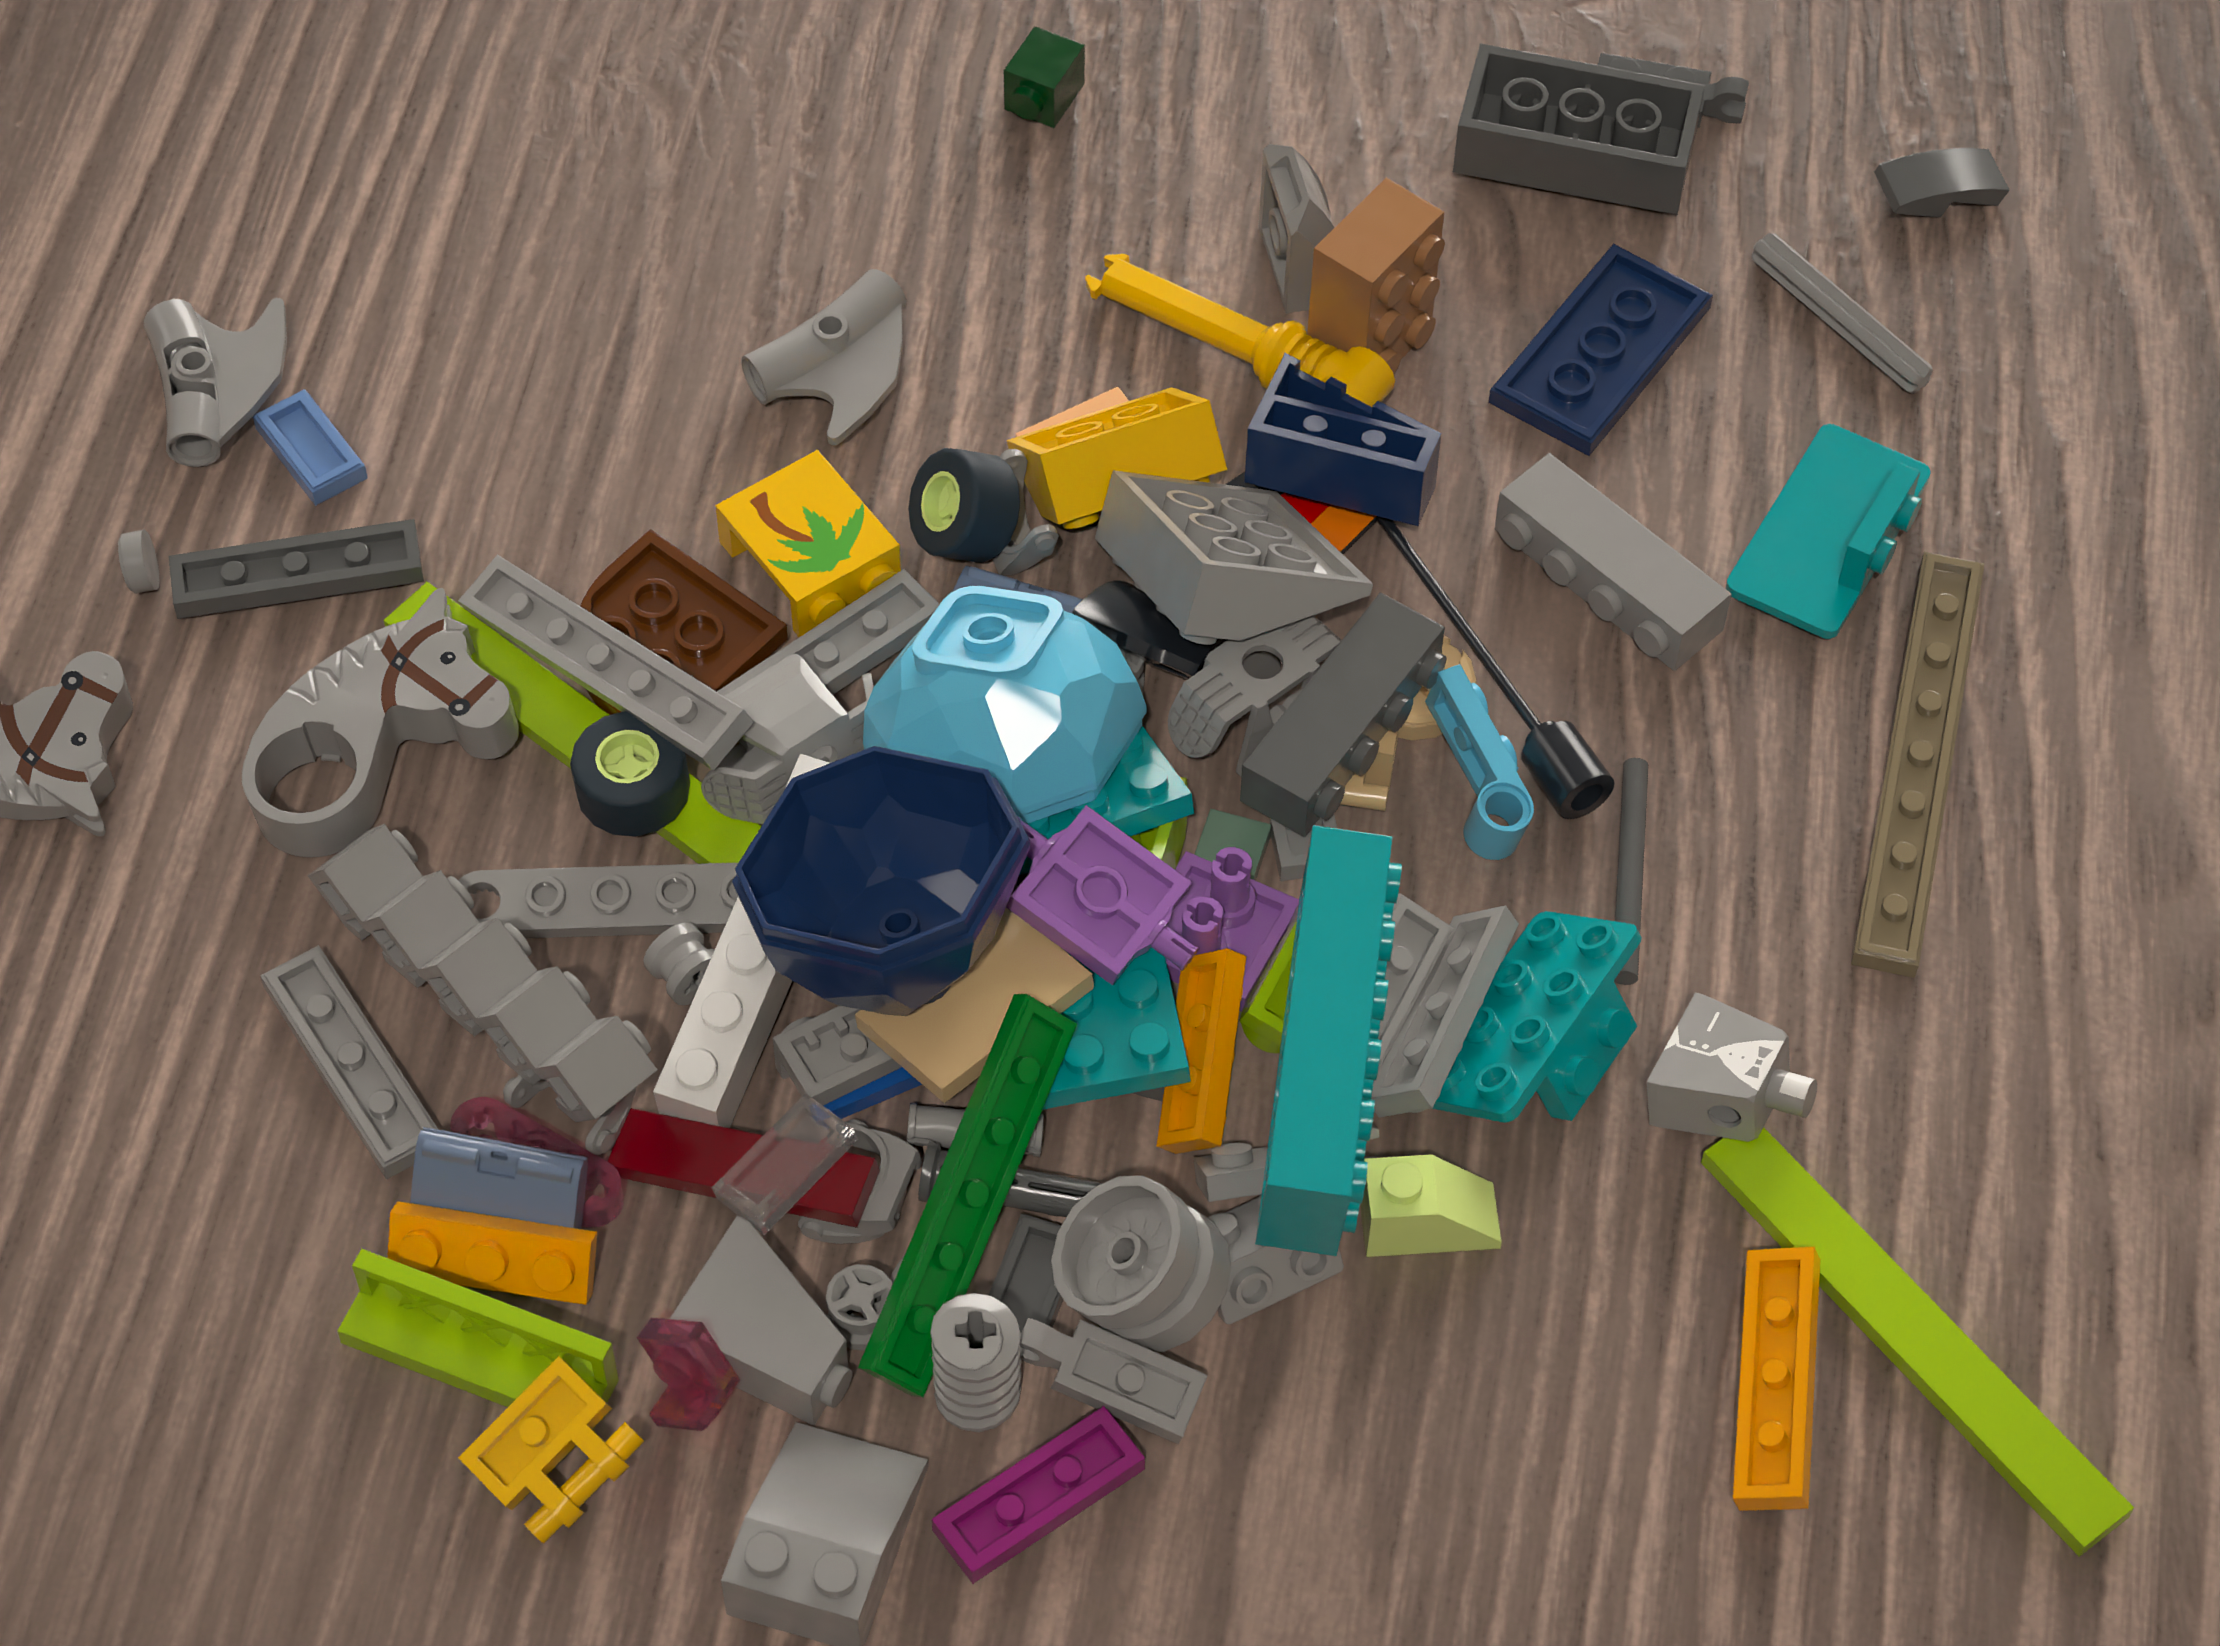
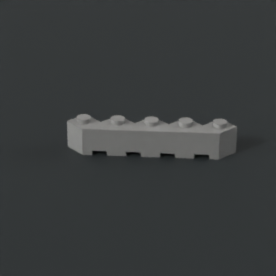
(484, 974)

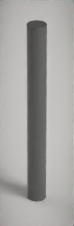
(1631, 856)

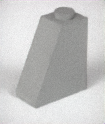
(768, 1326)

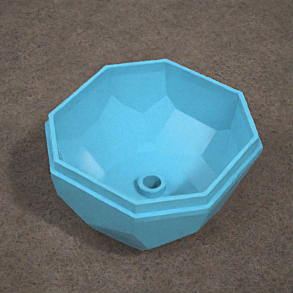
(1011, 691)

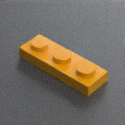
(1208, 1019)
(494, 1252)

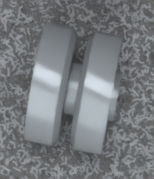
(1141, 1263)

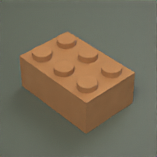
(1378, 275)

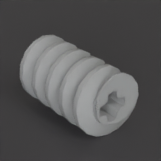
(976, 1362)

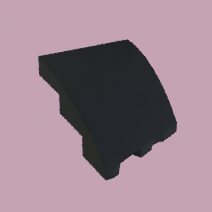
(1138, 627)

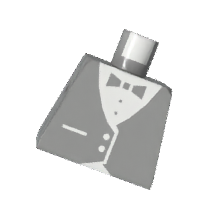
(1725, 1074)

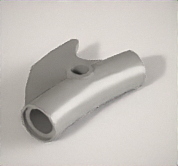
(840, 354)
(213, 375)

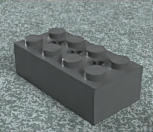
(1578, 128)

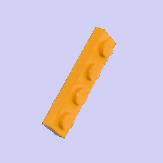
(1777, 1379)

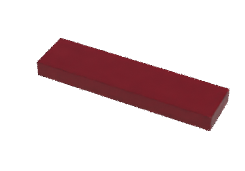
(698, 1154)

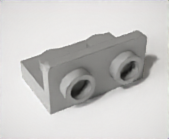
(829, 1055)

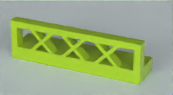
(464, 1334)

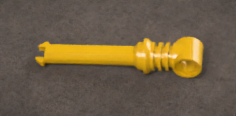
(1263, 346)

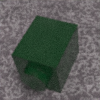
(1044, 77)

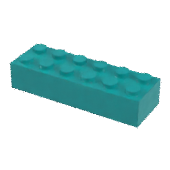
(1330, 1042)

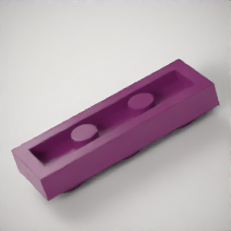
(1038, 1494)

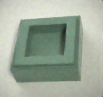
(1232, 830)

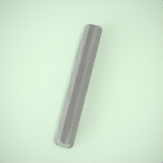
(1842, 313)

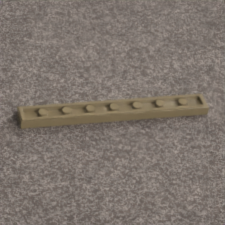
(1918, 766)

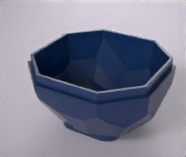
(882, 877)

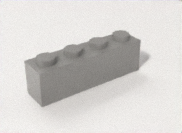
(1611, 562)

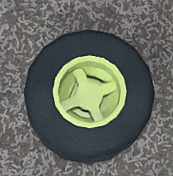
(964, 505)
(628, 776)

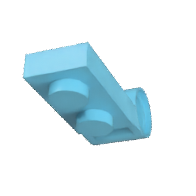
(1486, 761)

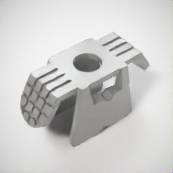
(1246, 679)
(790, 718)

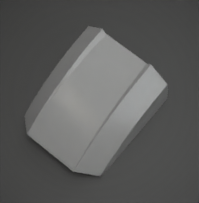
(1292, 221)

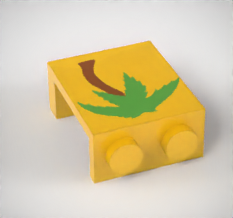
(810, 538)

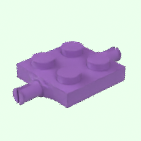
(1101, 896)

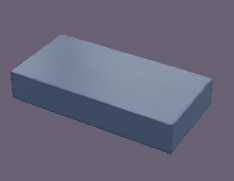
(310, 447)

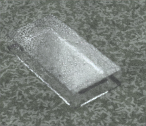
(785, 1163)

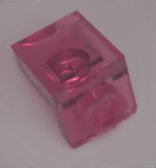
(693, 1369)

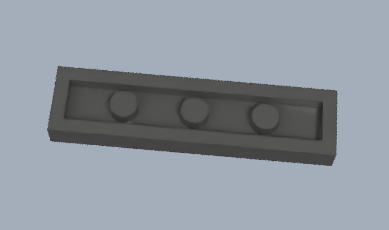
(295, 568)

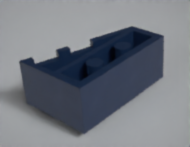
(1339, 450)

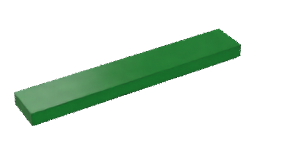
(968, 1191)

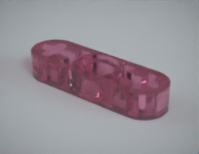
(519, 1129)

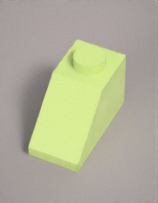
(1426, 1208)

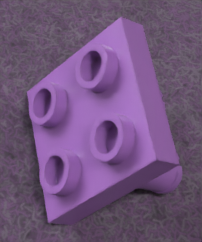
(1230, 912)

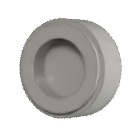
(138, 561)

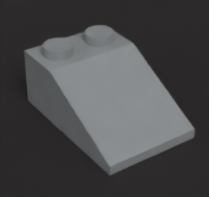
(822, 1536)

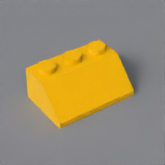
(1150, 435)

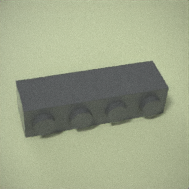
(1343, 715)

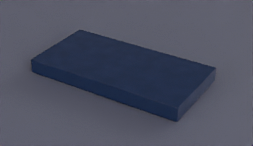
(1600, 349)

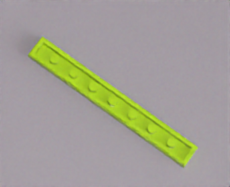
(557, 716)
(1922, 1341)

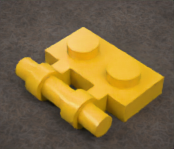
(536, 1435)

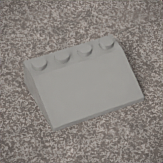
(1222, 556)

